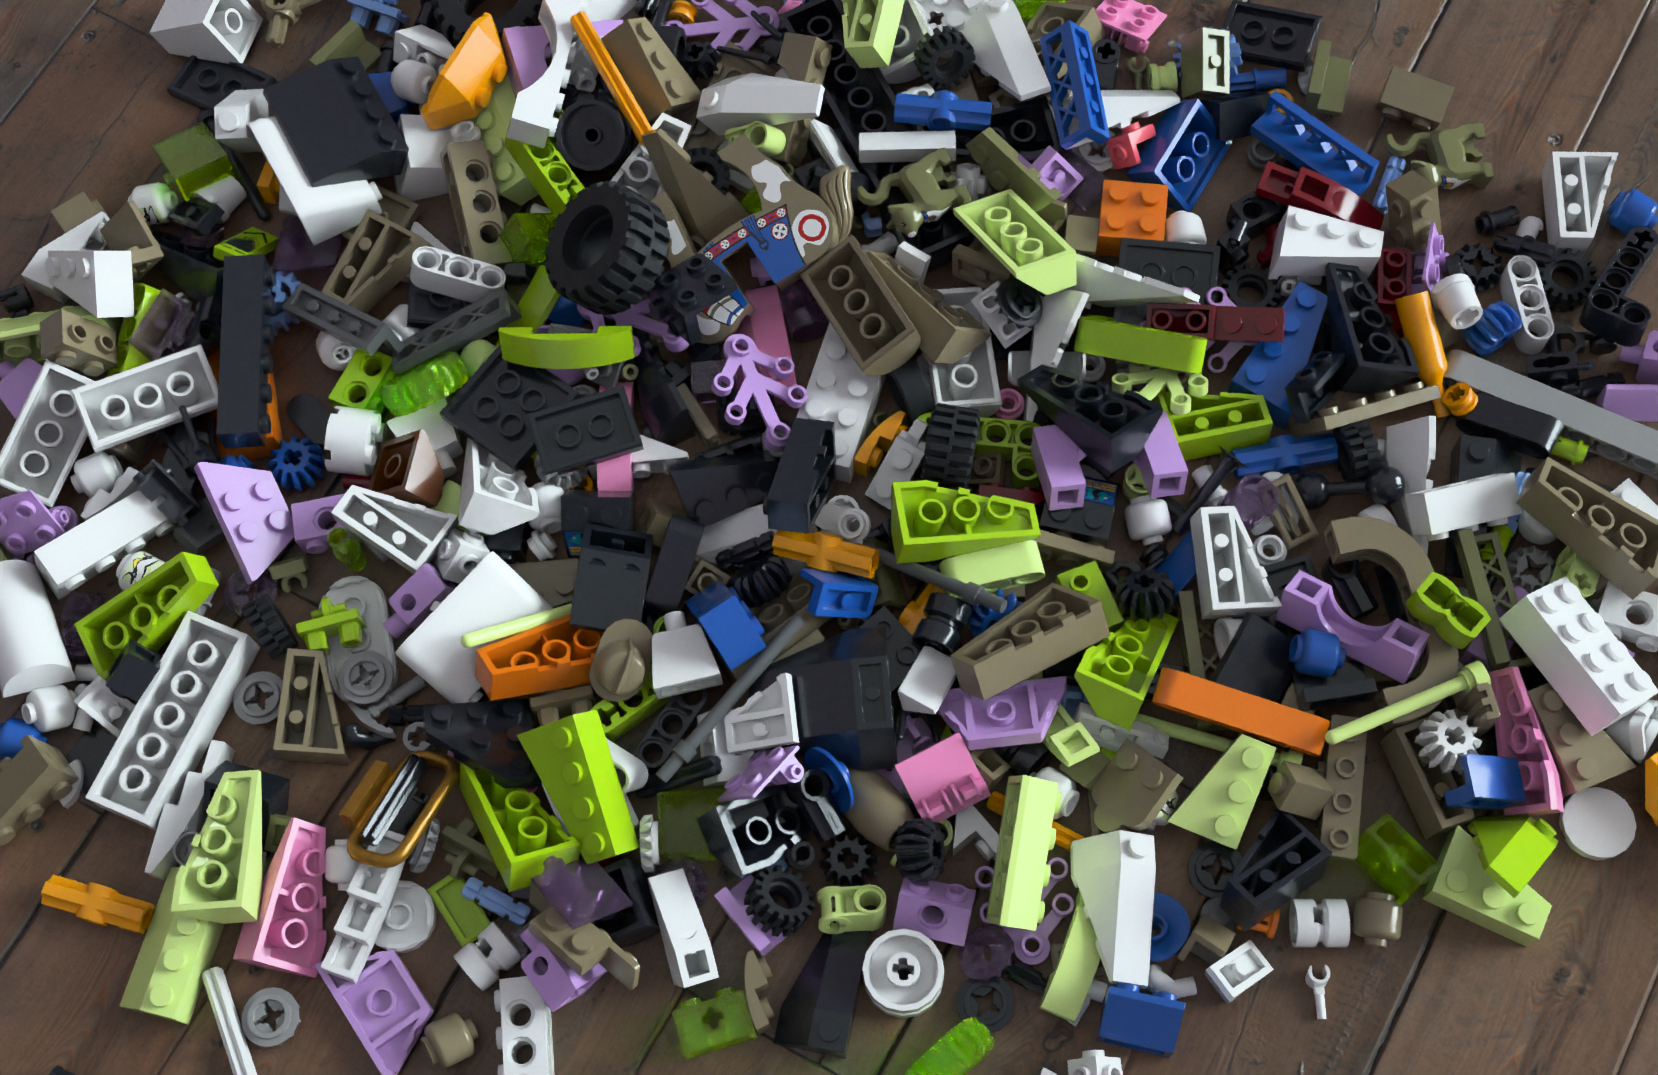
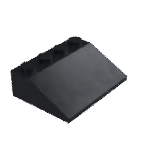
(337, 123)

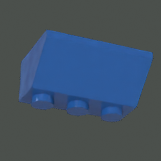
(1181, 154)

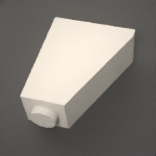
(235, 114)

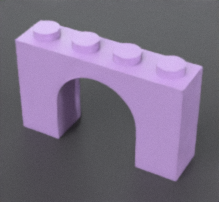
(528, 49)
(1061, 474)

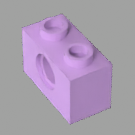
(310, 523)
(945, 924)

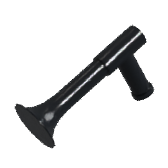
(1183, 514)

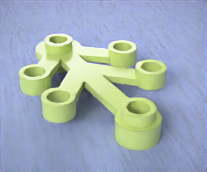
(1159, 378)

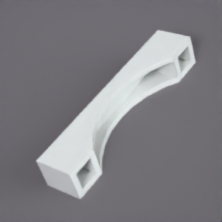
(535, 105)

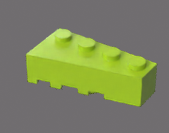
(583, 783)

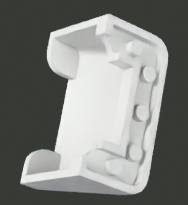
(321, 209)
(482, 600)

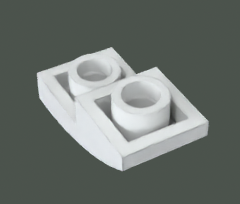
(102, 500)

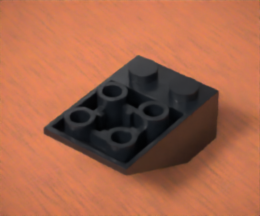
(610, 577)

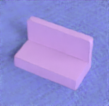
(1055, 171)
(733, 904)

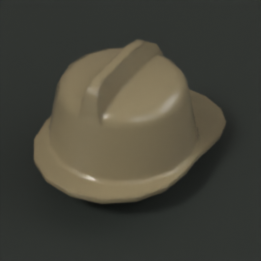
(621, 660)

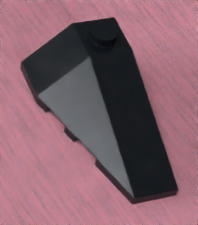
(1023, 125)
(661, 403)

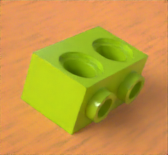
(358, 382)

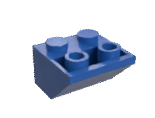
(1140, 1019)

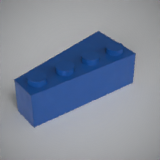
(1275, 364)

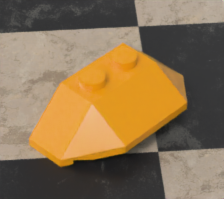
(467, 76)

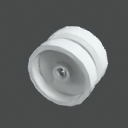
(900, 951)

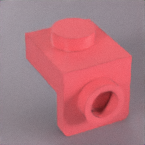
(1123, 145)

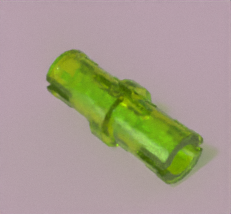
(347, 549)

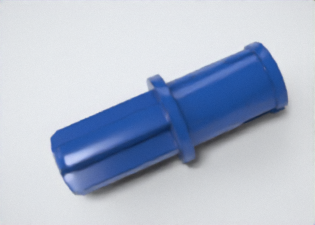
(1258, 80)

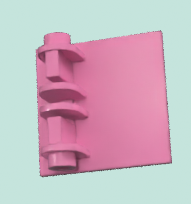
(1130, 19)
(942, 779)

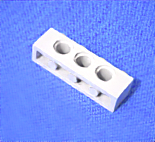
(1617, 605)
(514, 995)

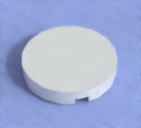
(1597, 823)
(408, 919)

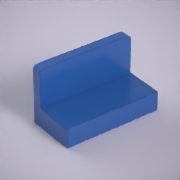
(840, 594)
(1490, 783)

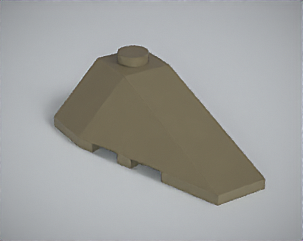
(698, 201)

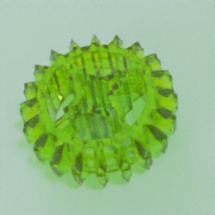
(424, 384)
(956, 1051)

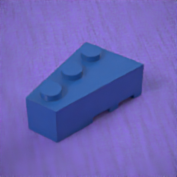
(727, 623)

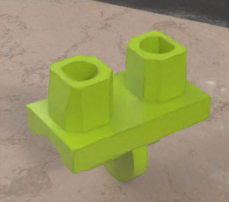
(332, 622)

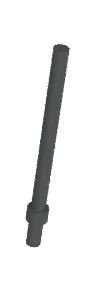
(970, 592)
(685, 749)

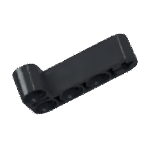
(1607, 307)

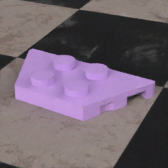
(248, 513)
(1008, 718)
(383, 1008)

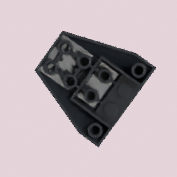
(842, 698)

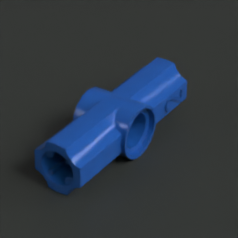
(942, 111)
(1286, 455)

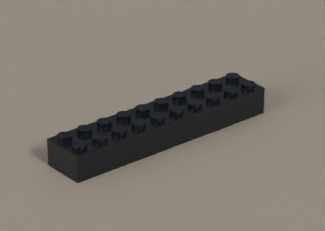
(863, 102)

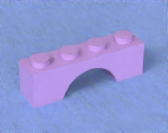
(1388, 648)

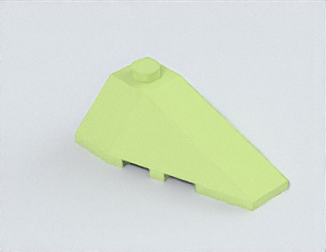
(225, 864)

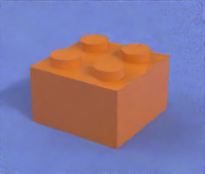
(1130, 212)

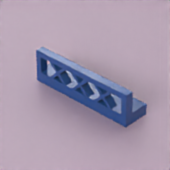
(1080, 79)
(1313, 151)

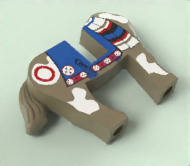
(785, 236)

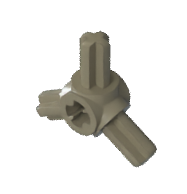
(281, 16)

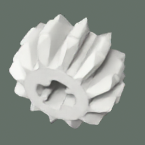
(1444, 728)

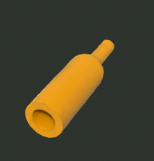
(1423, 335)

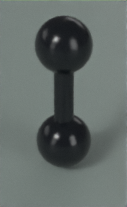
(1382, 486)

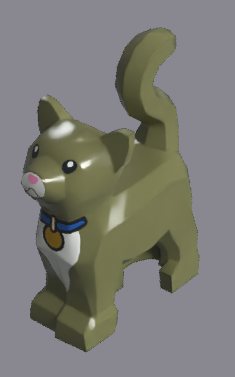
(1447, 156)
(921, 188)

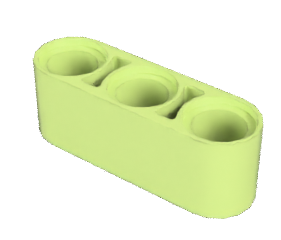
(997, 567)

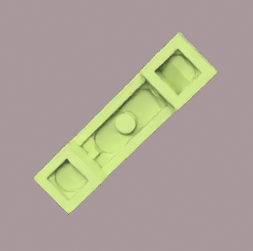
(1067, 739)
(1074, 969)

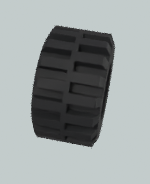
(950, 446)

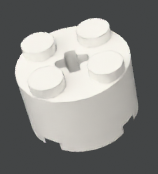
(354, 440)

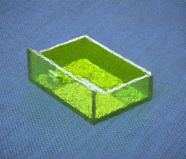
(192, 159)
(678, 825)

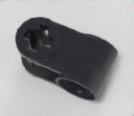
(1106, 58)

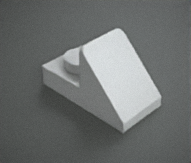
(105, 706)
(971, 826)
(1238, 971)

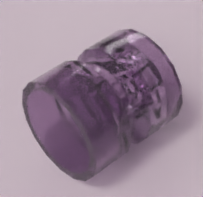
(803, 313)
(1253, 498)

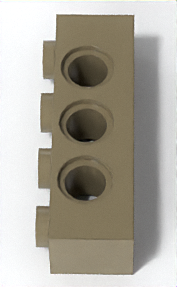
(473, 157)

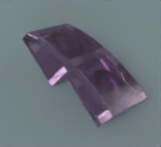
(77, 607)

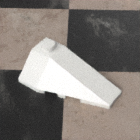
(1006, 49)
(1123, 105)
(1118, 888)

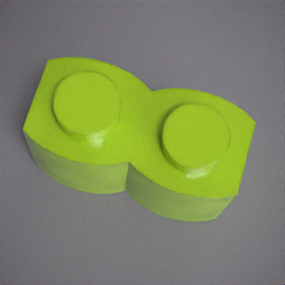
(1452, 615)

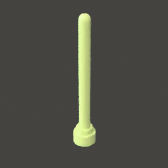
(513, 627)
(1471, 675)
(1210, 740)

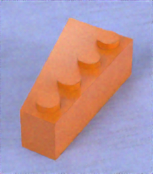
(537, 660)

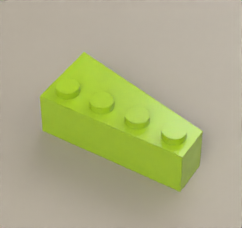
(147, 610)
(515, 828)

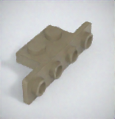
(1344, 772)
(582, 946)

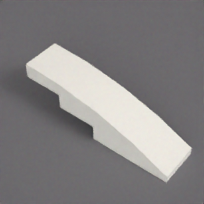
(185, 816)
(363, 913)

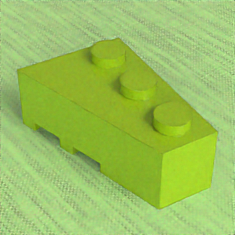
(1217, 421)

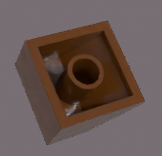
(408, 470)

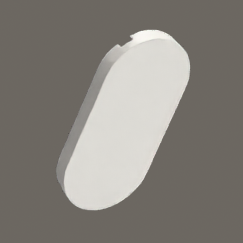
(374, 607)

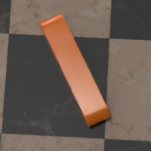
(1241, 712)

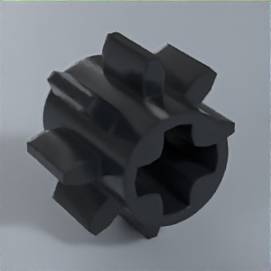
(700, 60)

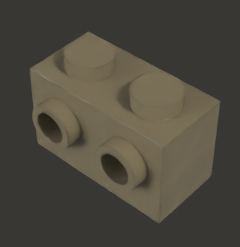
(1414, 99)
(1411, 209)
(78, 343)

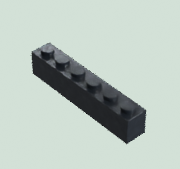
(245, 352)

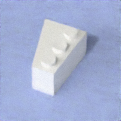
(1574, 196)
(1311, 240)

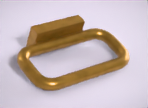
(371, 791)

